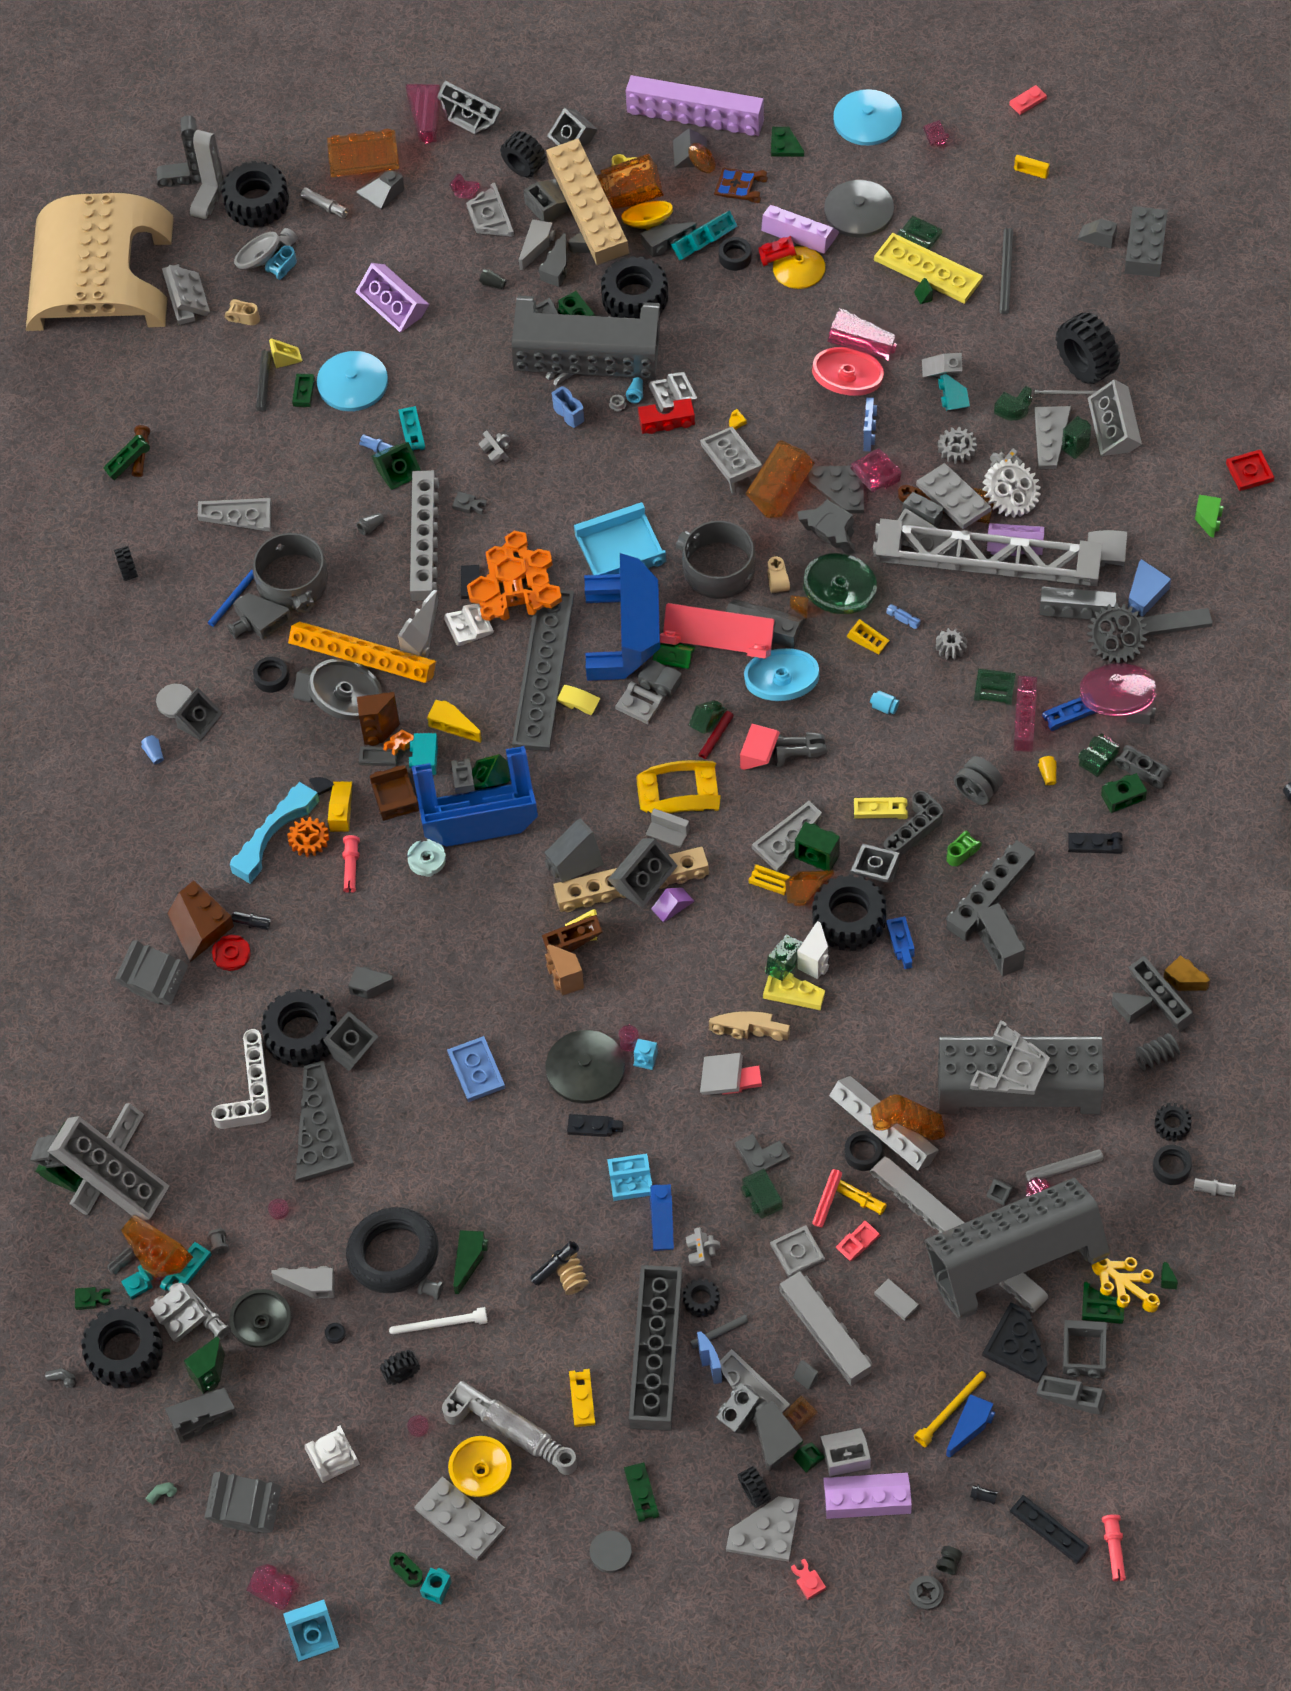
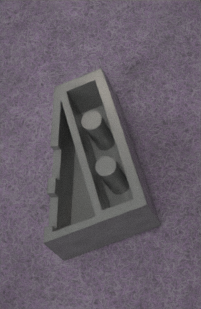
(200, 1414)

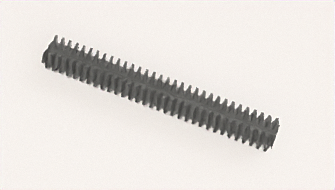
(263, 381)

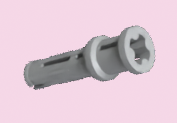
(213, 1321)

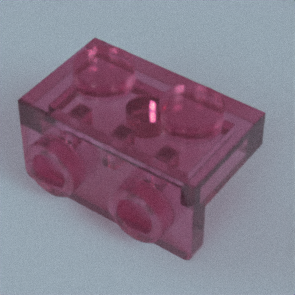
(272, 1586)

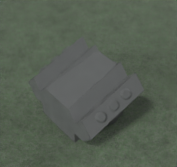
(830, 524)
(151, 973)
(242, 1503)

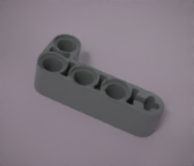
(923, 817)

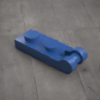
(1067, 713)

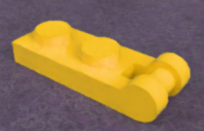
(582, 1398)

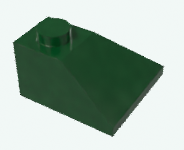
(396, 464)
(490, 772)

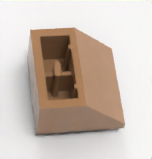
(565, 970)

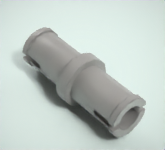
(1214, 1187)

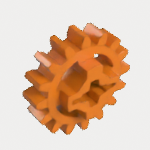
(299, 835)

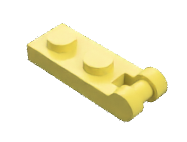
(880, 808)

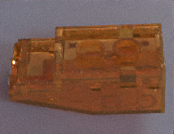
(631, 182)

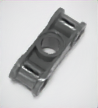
(1150, 774)

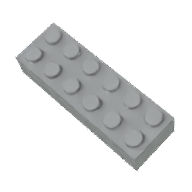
(108, 1168)

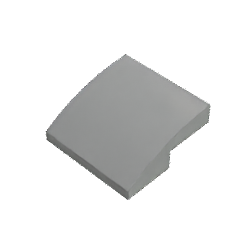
(671, 389)
(1112, 545)

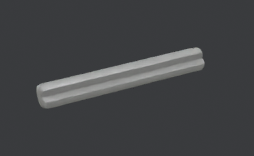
(1065, 1165)

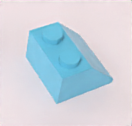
(311, 1630)

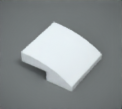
(467, 624)

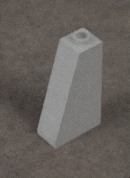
(942, 364)

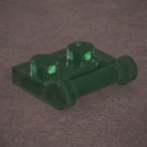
(921, 230)
(994, 681)

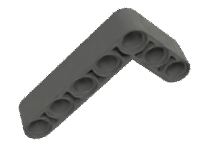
(182, 173)

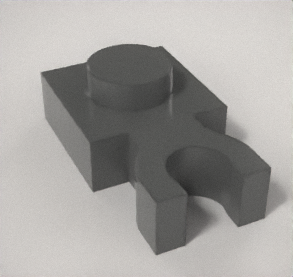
(467, 502)

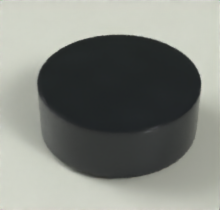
(335, 1333)

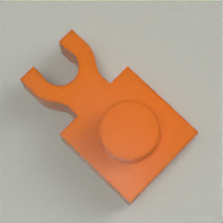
(399, 741)

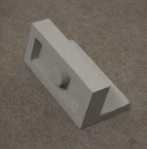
(668, 828)

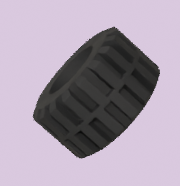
(523, 154)

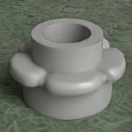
(617, 399)

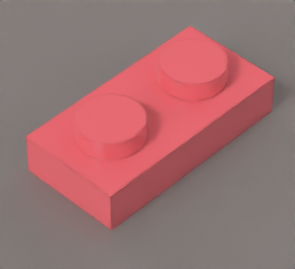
(1028, 100)

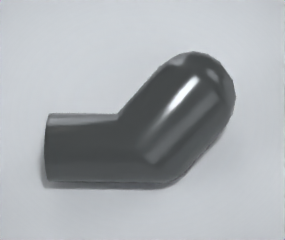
(62, 1374)

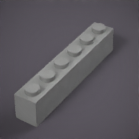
(903, 1141)
(825, 1328)

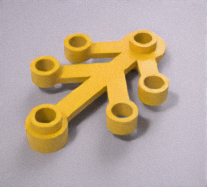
(1125, 1280)

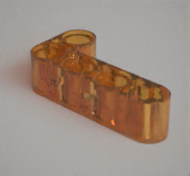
(908, 1114)

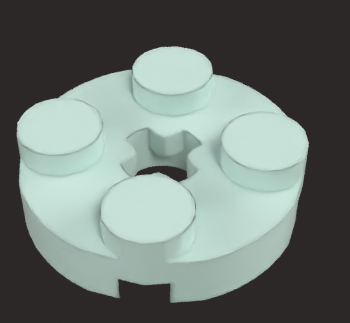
(426, 867)

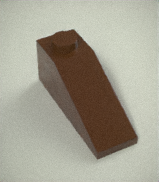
(574, 935)

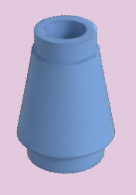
(152, 749)

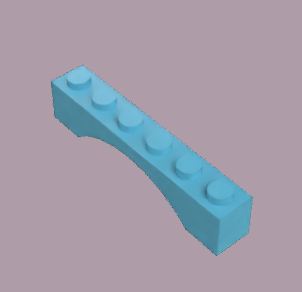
(297, 804)

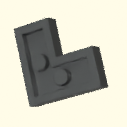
(759, 1158)

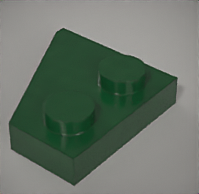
(785, 143)
(1100, 1306)

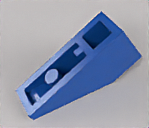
(661, 1217)
(971, 1423)

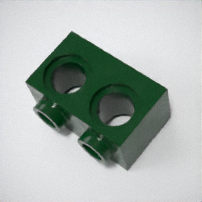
(574, 305)

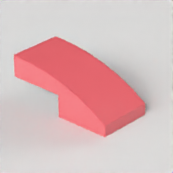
(749, 1078)
(858, 1241)

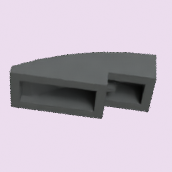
(1072, 1394)

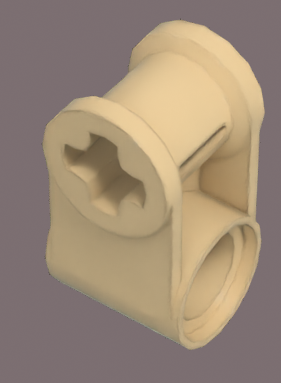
(243, 312)
(777, 575)

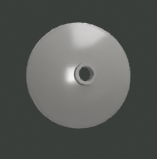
(257, 251)

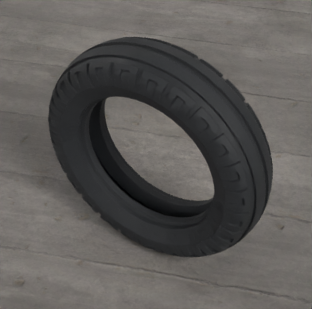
(399, 1279)

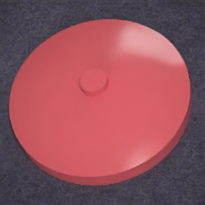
(847, 371)

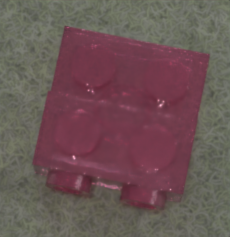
(876, 470)

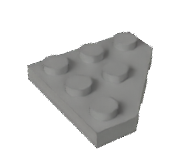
(766, 1531)

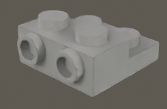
(178, 1311)

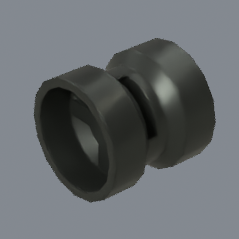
(949, 1560)

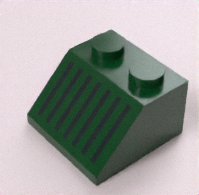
(206, 1365)

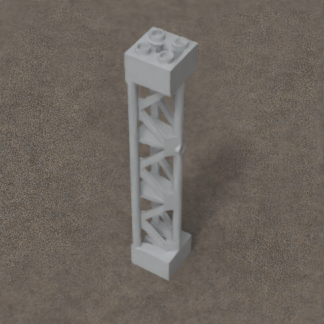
(891, 532)

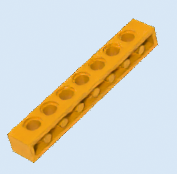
(362, 652)

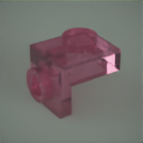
(935, 133)
(463, 188)

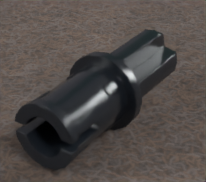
(251, 920)

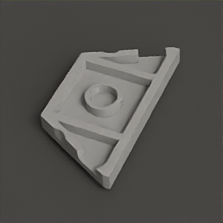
(489, 213)

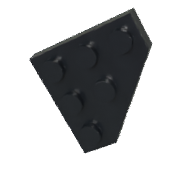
(1017, 1344)

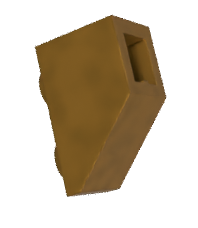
(1185, 976)

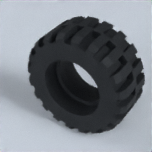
(257, 210)
(631, 272)
(1087, 348)
(856, 891)
(293, 1006)
(129, 1369)

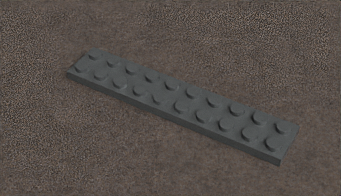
(543, 675)

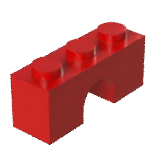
(654, 421)

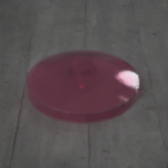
(1117, 689)

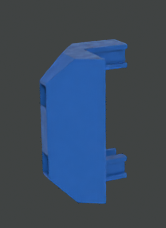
(640, 624)
(478, 813)

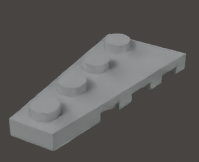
(1049, 434)
(929, 542)
(779, 842)

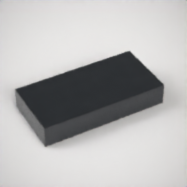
(468, 574)

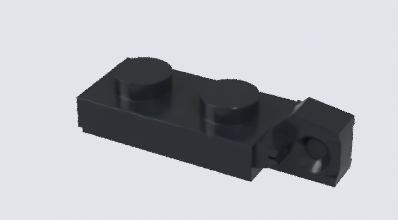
(593, 1125)

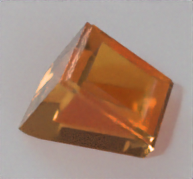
(800, 605)

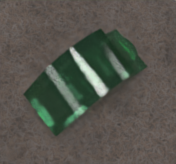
(1013, 407)

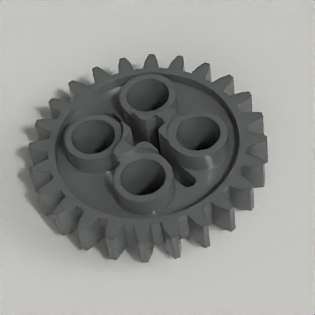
(1133, 629)

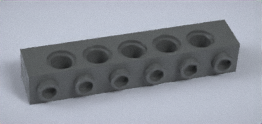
(1017, 853)

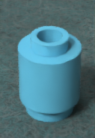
(884, 702)

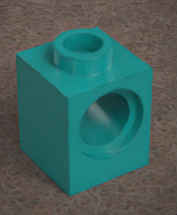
(436, 1594)

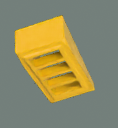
(865, 628)

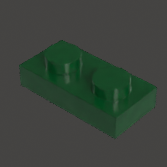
(303, 390)

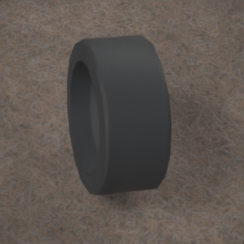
(735, 264)
(273, 686)
(863, 1165)
(1172, 1179)

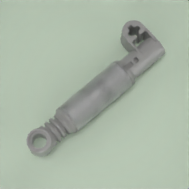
(509, 1424)

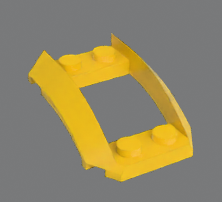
(705, 781)

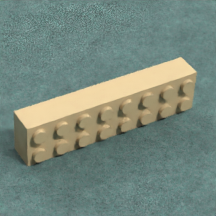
(587, 201)

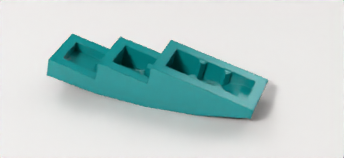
(704, 235)

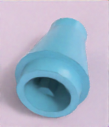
(635, 391)

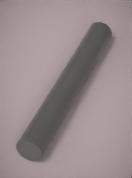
(722, 1330)

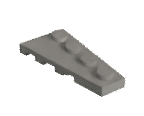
(239, 513)
(738, 1371)

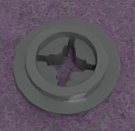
(927, 1583)

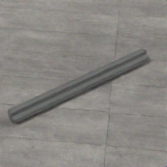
(1006, 271)

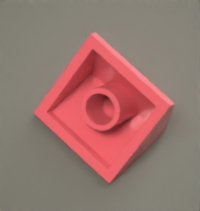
(758, 746)

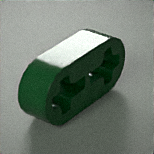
(409, 1566)

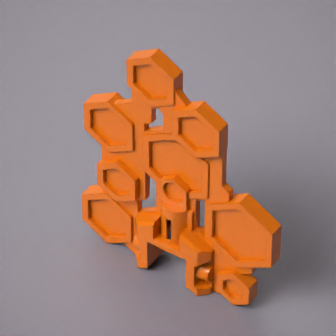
(510, 571)

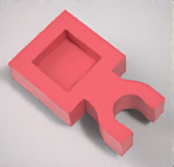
(809, 1581)

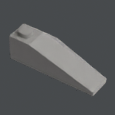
(417, 632)

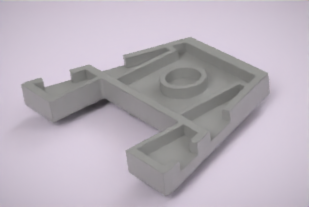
(1021, 1069)

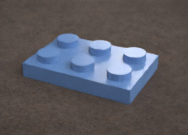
(476, 1069)

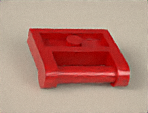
(777, 250)

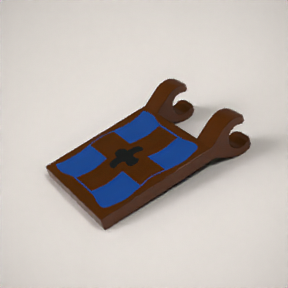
(738, 184)

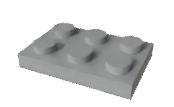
(187, 290)

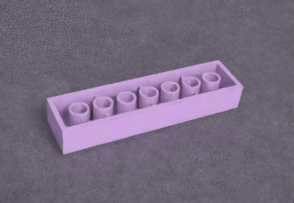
(694, 105)

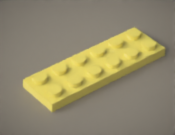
(922, 263)

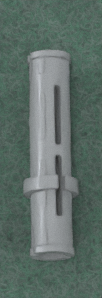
(330, 205)

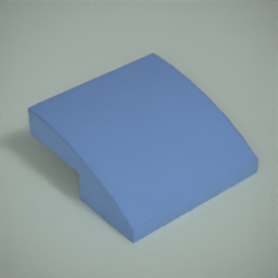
(709, 1357)

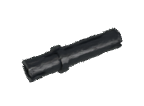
(559, 1258)

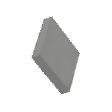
(721, 1074)
(797, 1251)

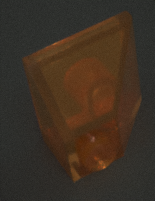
(804, 885)

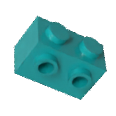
(424, 750)

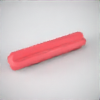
(827, 1198)

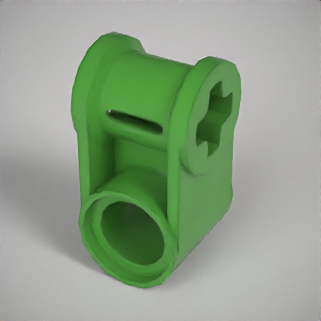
(963, 846)

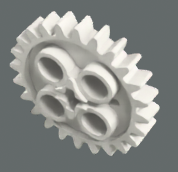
(1017, 474)

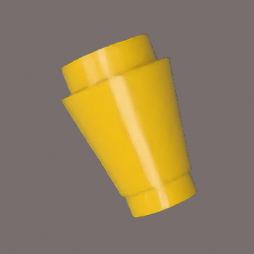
(1048, 769)

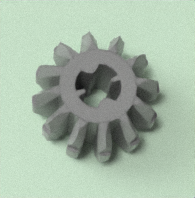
(951, 643)

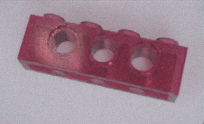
(1025, 713)

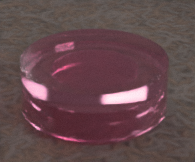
(278, 1209)
(417, 1426)

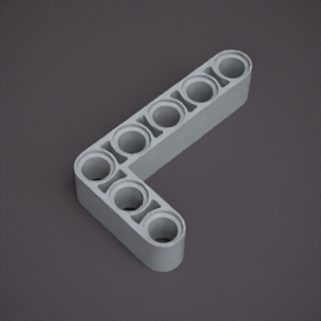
(210, 173)

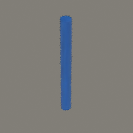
(231, 599)

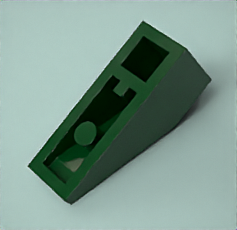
(469, 1255)

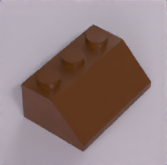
(377, 717)

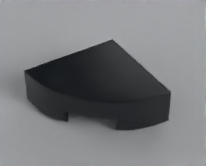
(321, 784)

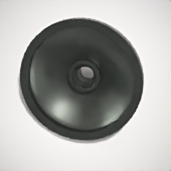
(257, 1307)

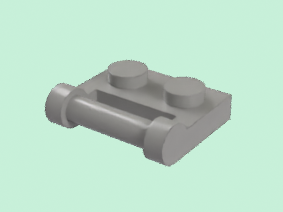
(636, 707)

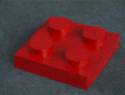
(1250, 470)

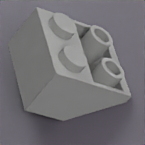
(846, 1452)

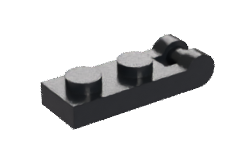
(1095, 843)

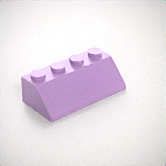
(801, 229)
(391, 297)
(867, 1495)

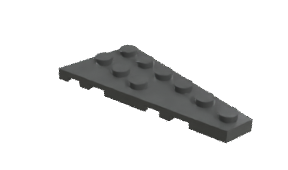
(321, 1133)

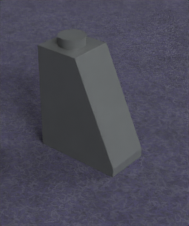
(262, 614)

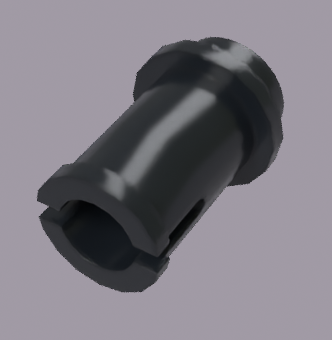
(983, 1494)

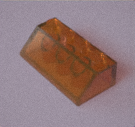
(779, 479)

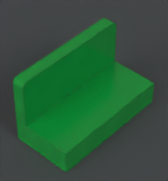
(674, 655)

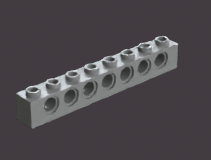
(423, 494)

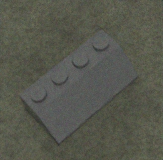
(786, 625)

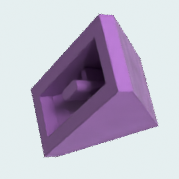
(671, 902)

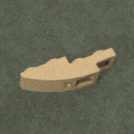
(741, 1023)

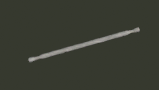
(1064, 392)

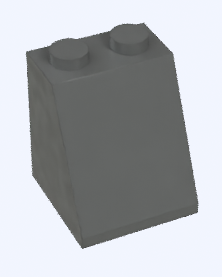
(573, 853)
(775, 1434)

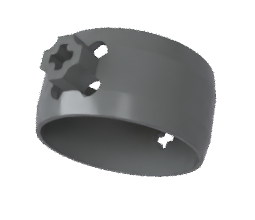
(712, 533)
(291, 545)

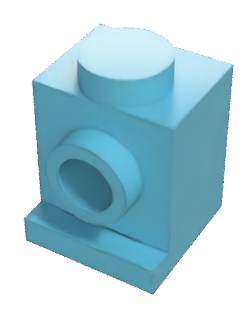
(645, 1054)

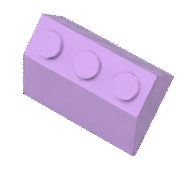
(1018, 531)

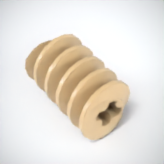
(571, 1276)

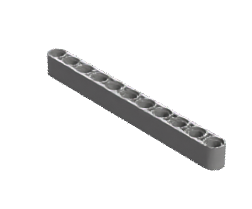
(943, 1219)

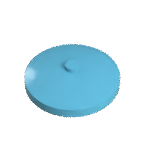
(867, 117)
(352, 381)
(782, 675)

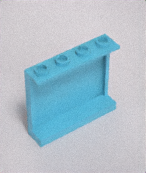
(615, 533)

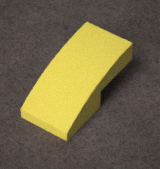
(578, 698)

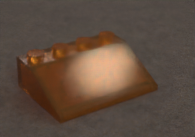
(362, 153)

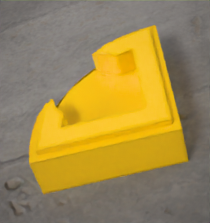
(737, 420)

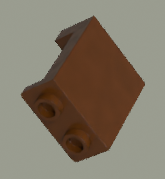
(394, 792)

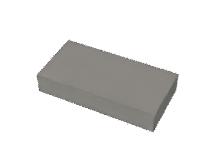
(896, 1299)

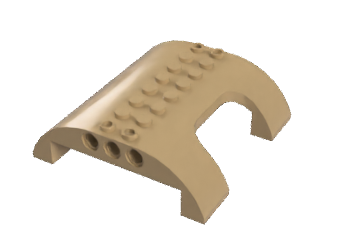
(85, 259)

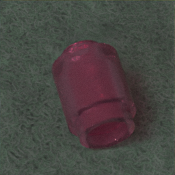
(628, 1037)

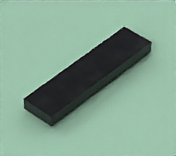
(1050, 1529)

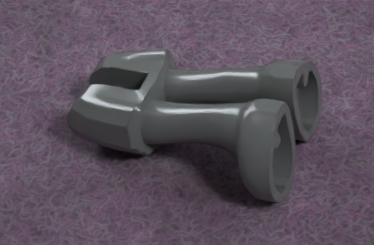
(812, 742)

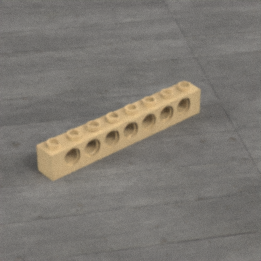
(583, 885)

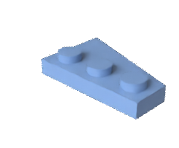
(870, 424)

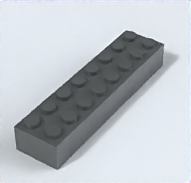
(655, 1348)

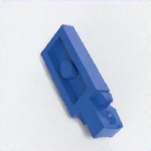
(901, 940)

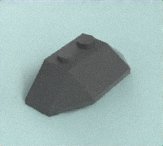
(467, 109)

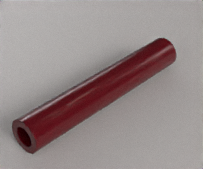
(716, 734)

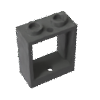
(1084, 1329)

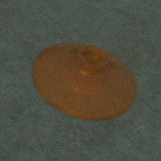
(702, 158)

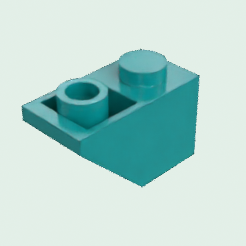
(954, 393)

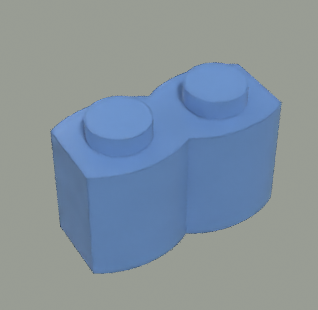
(568, 406)

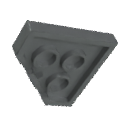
(839, 486)

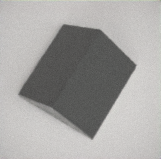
(681, 146)
(197, 714)

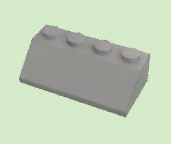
(1114, 419)

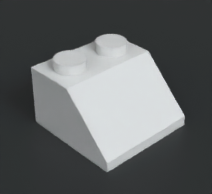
(813, 953)

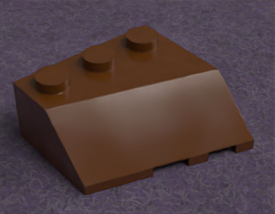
(198, 919)

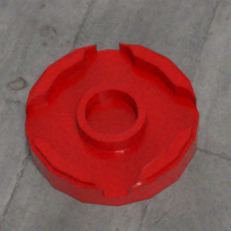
(229, 958)

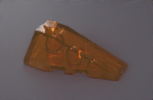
(154, 1249)

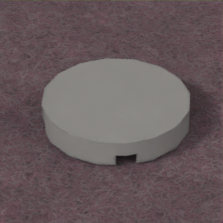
(171, 699)

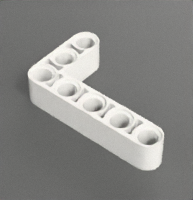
(256, 1085)

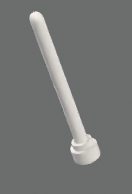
(478, 1316)

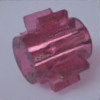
(1036, 1185)

